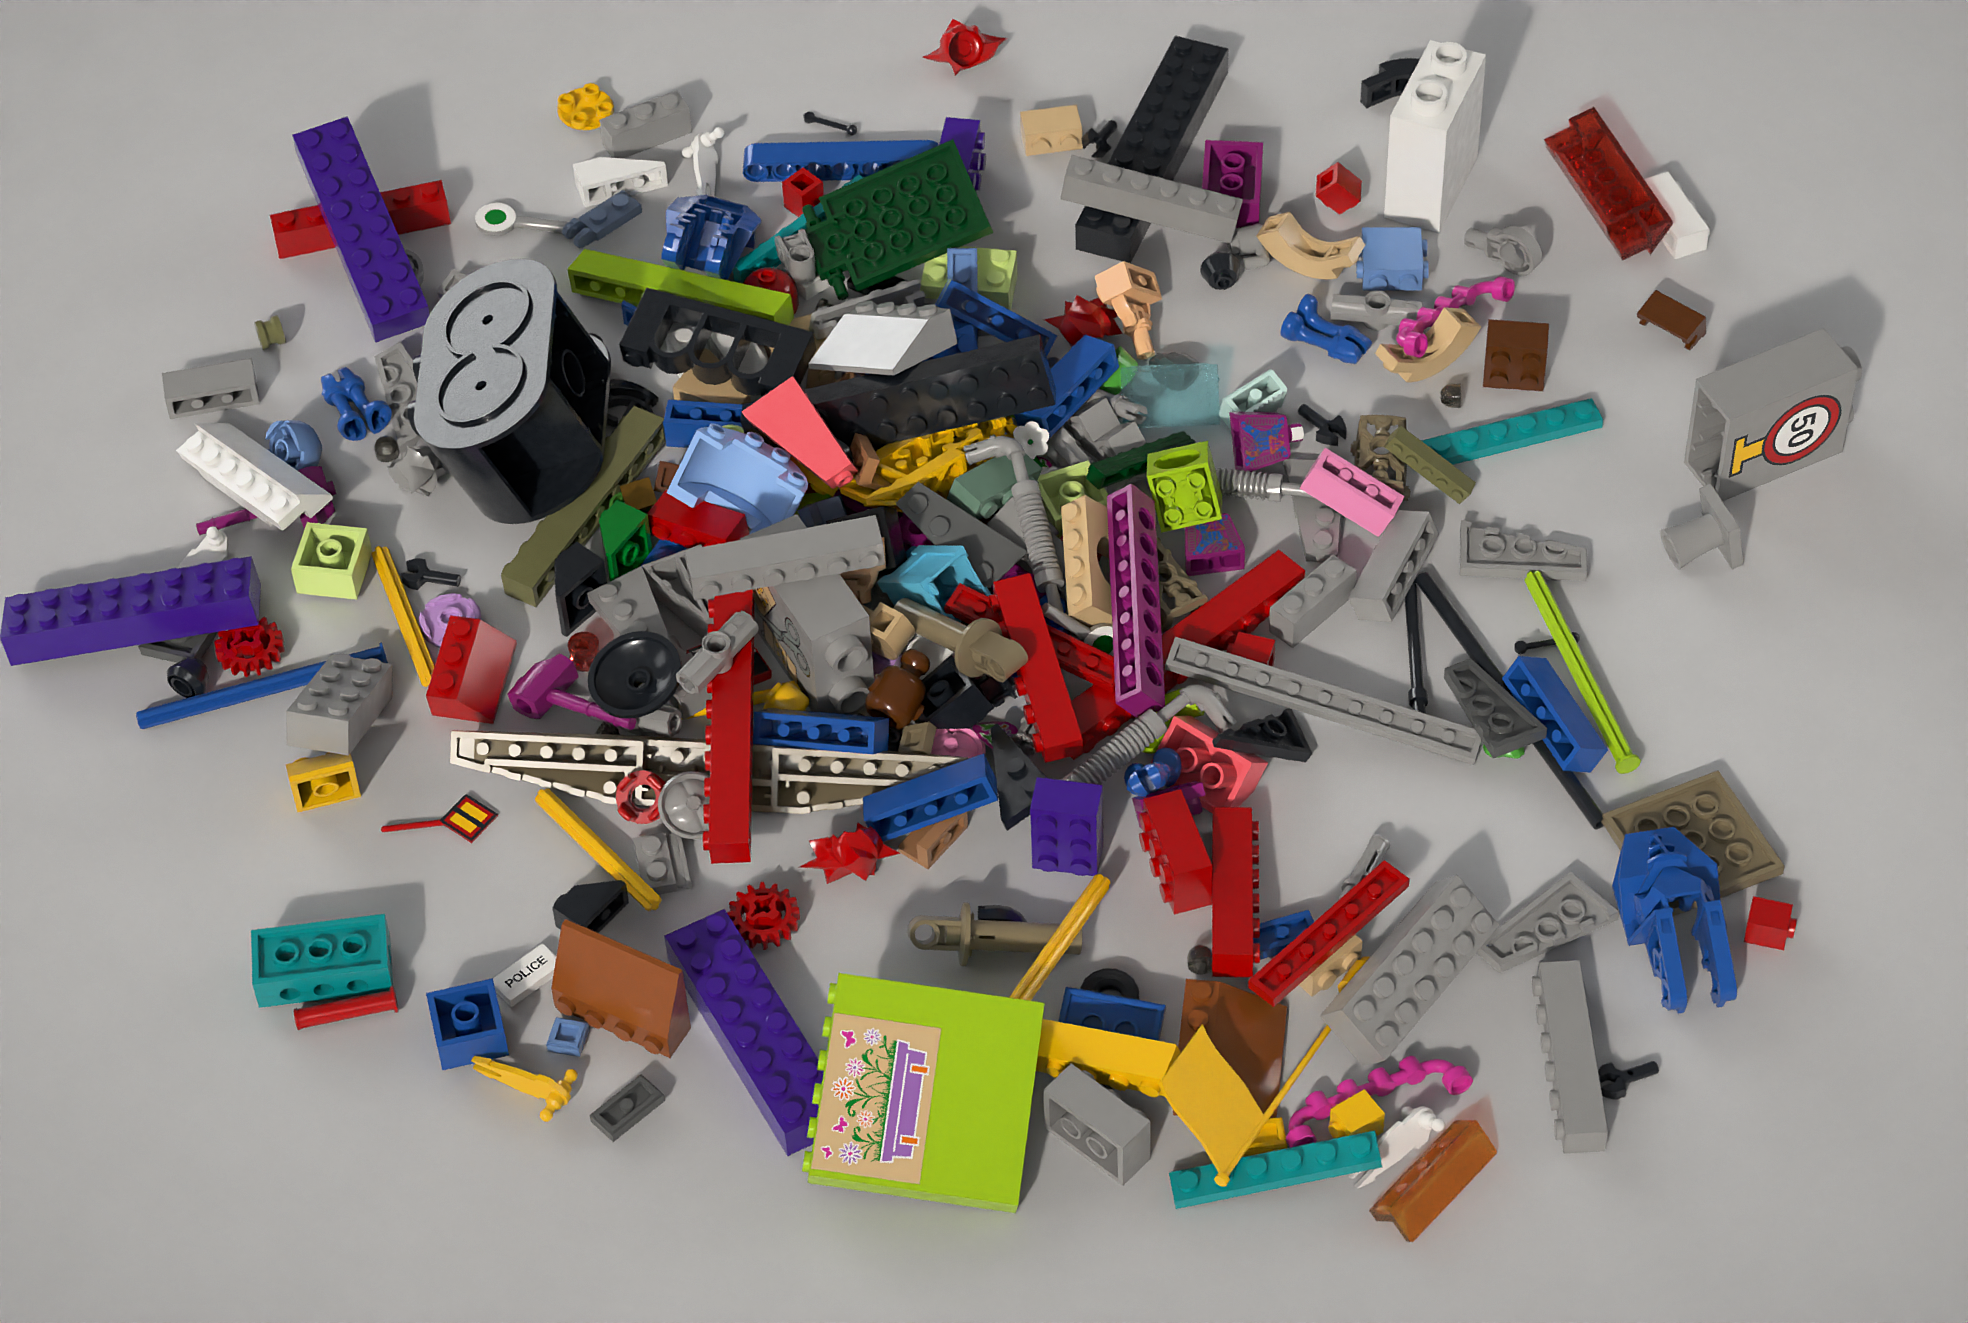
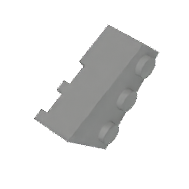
(672, 587)

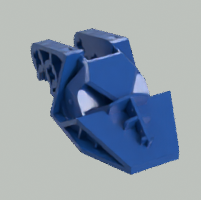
(707, 234)
(1658, 870)

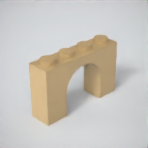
(1083, 536)

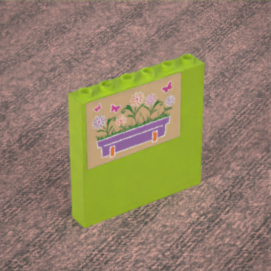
(924, 1092)

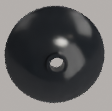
(628, 663)

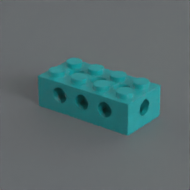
(321, 960)

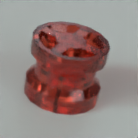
(576, 646)

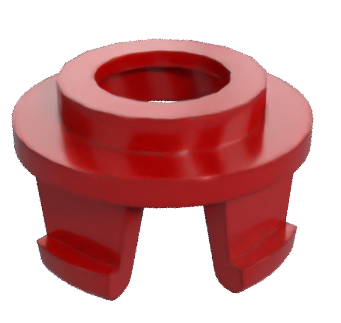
(624, 800)

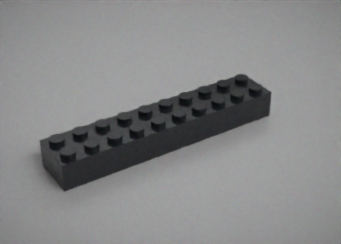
(1157, 138)
(935, 394)

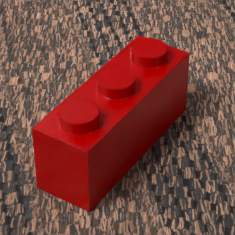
(694, 526)

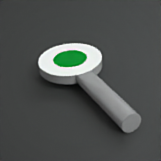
(500, 219)
(1098, 636)

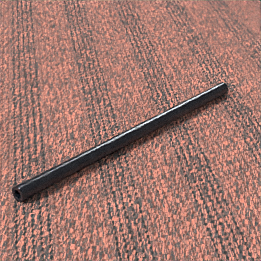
(1479, 656)

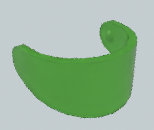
(1113, 383)

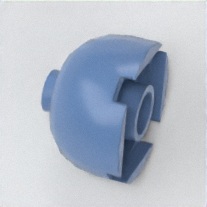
(294, 443)

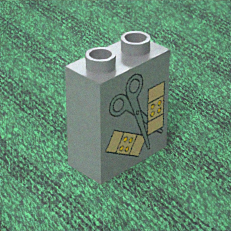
(817, 635)

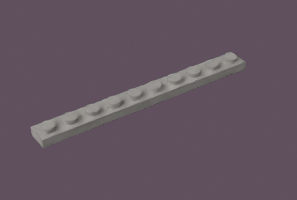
(1324, 700)

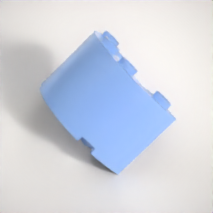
(739, 475)

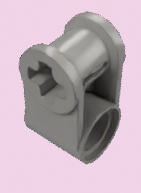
(797, 256)

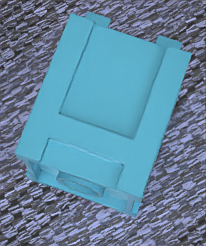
(932, 577)

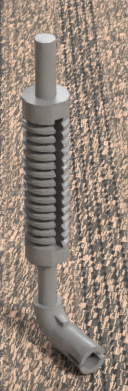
(1240, 484)
(1030, 513)
(1145, 730)

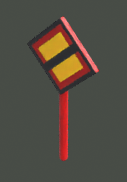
(465, 818)

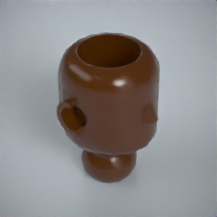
(899, 690)

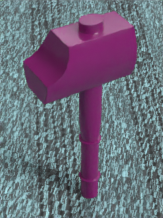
(314, 473)
(546, 685)

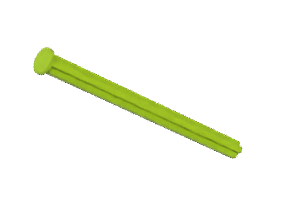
(1585, 680)

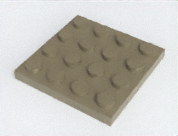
(1712, 820)

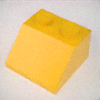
(322, 780)

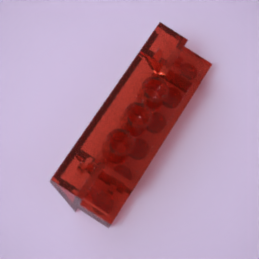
(1609, 184)

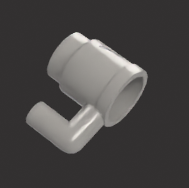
(1245, 243)

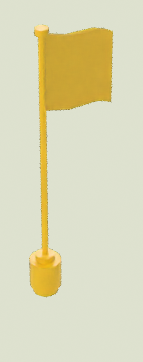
(1217, 1101)

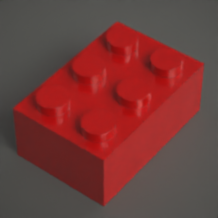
(1176, 852)

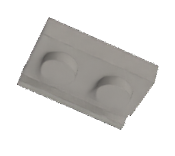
(662, 862)

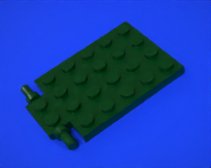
(895, 219)

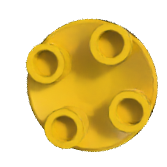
(584, 107)

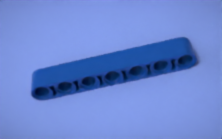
(827, 159)

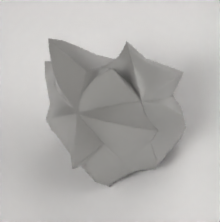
(417, 469)

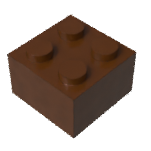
(1515, 355)

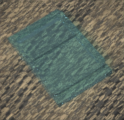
(1174, 394)

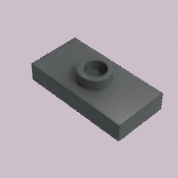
(627, 1108)

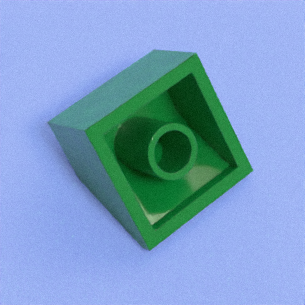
(624, 538)

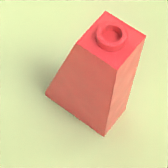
(798, 428)

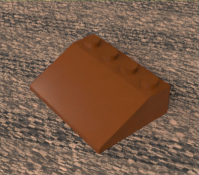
(620, 990)
(1243, 1031)

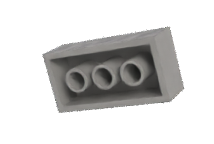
(339, 704)

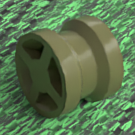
(270, 332)

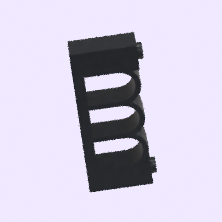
(660, 309)

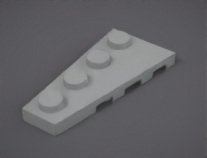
(628, 605)

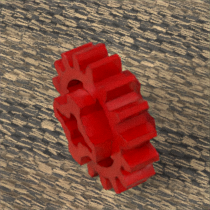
(248, 648)
(764, 915)

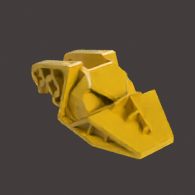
(926, 459)

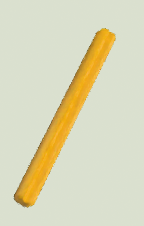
(404, 614)
(598, 849)
(1062, 938)

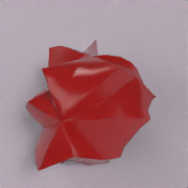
(964, 47)
(1085, 318)
(849, 853)

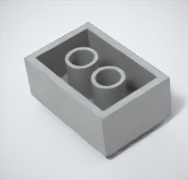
(1097, 1124)

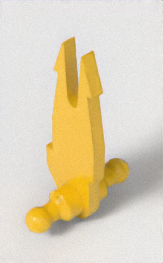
(534, 1085)

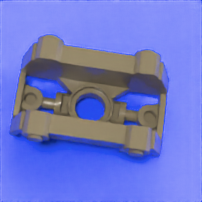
(1365, 456)
(1178, 585)

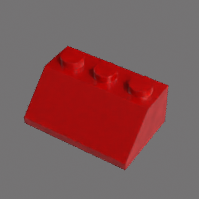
(470, 671)

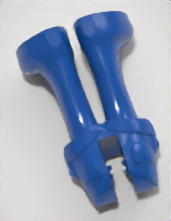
(1342, 342)
(351, 388)
(1148, 778)

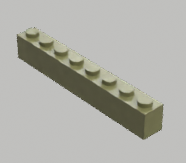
(625, 457)

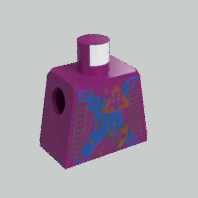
(1261, 438)
(1213, 548)

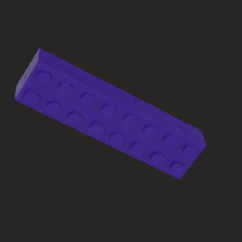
(361, 229)
(131, 611)
(749, 1024)

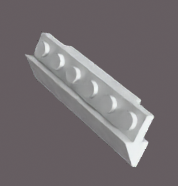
(252, 475)

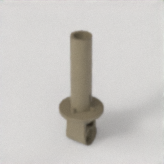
(977, 647)
(967, 934)

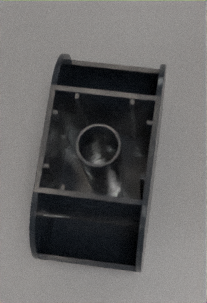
(512, 392)

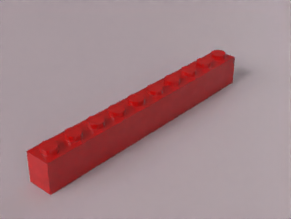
(1213, 624)
(731, 743)

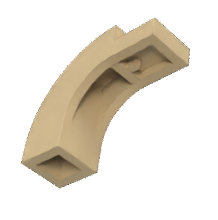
(1305, 254)
(1446, 342)
(889, 631)

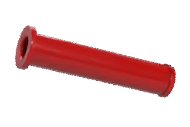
(346, 1009)

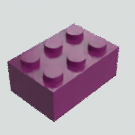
(1236, 171)

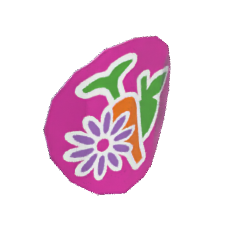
(983, 730)

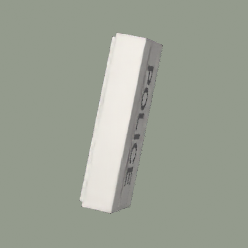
(525, 975)

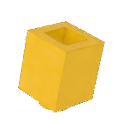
(1356, 1116)

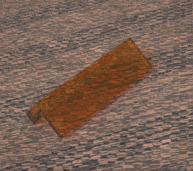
(1435, 1179)

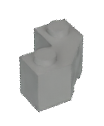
(1101, 431)

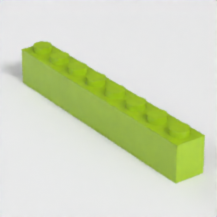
(626, 280)

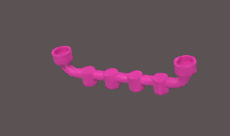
(1411, 331)
(1455, 1079)

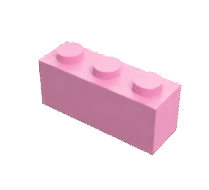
(1352, 492)

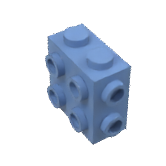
(1392, 259)

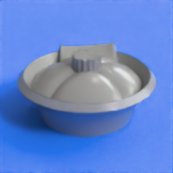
(682, 805)

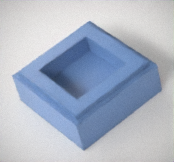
(567, 1037)

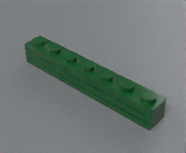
(1132, 462)

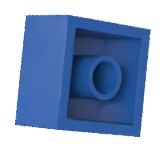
(467, 1023)

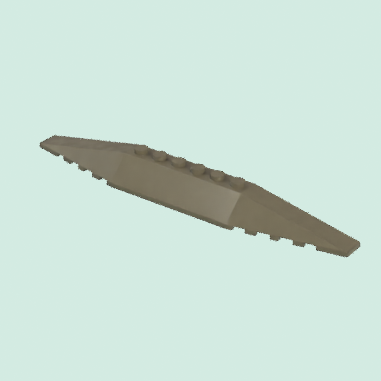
(595, 764)

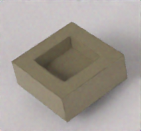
(918, 738)

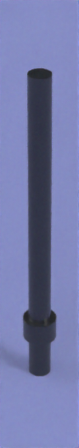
(1417, 694)

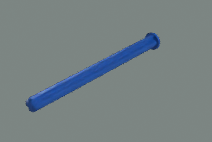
(240, 693)

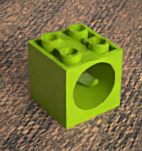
(1184, 486)

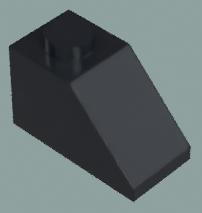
(591, 904)

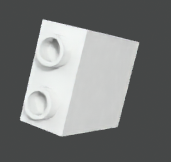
(1434, 135)

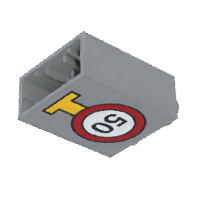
(1771, 414)

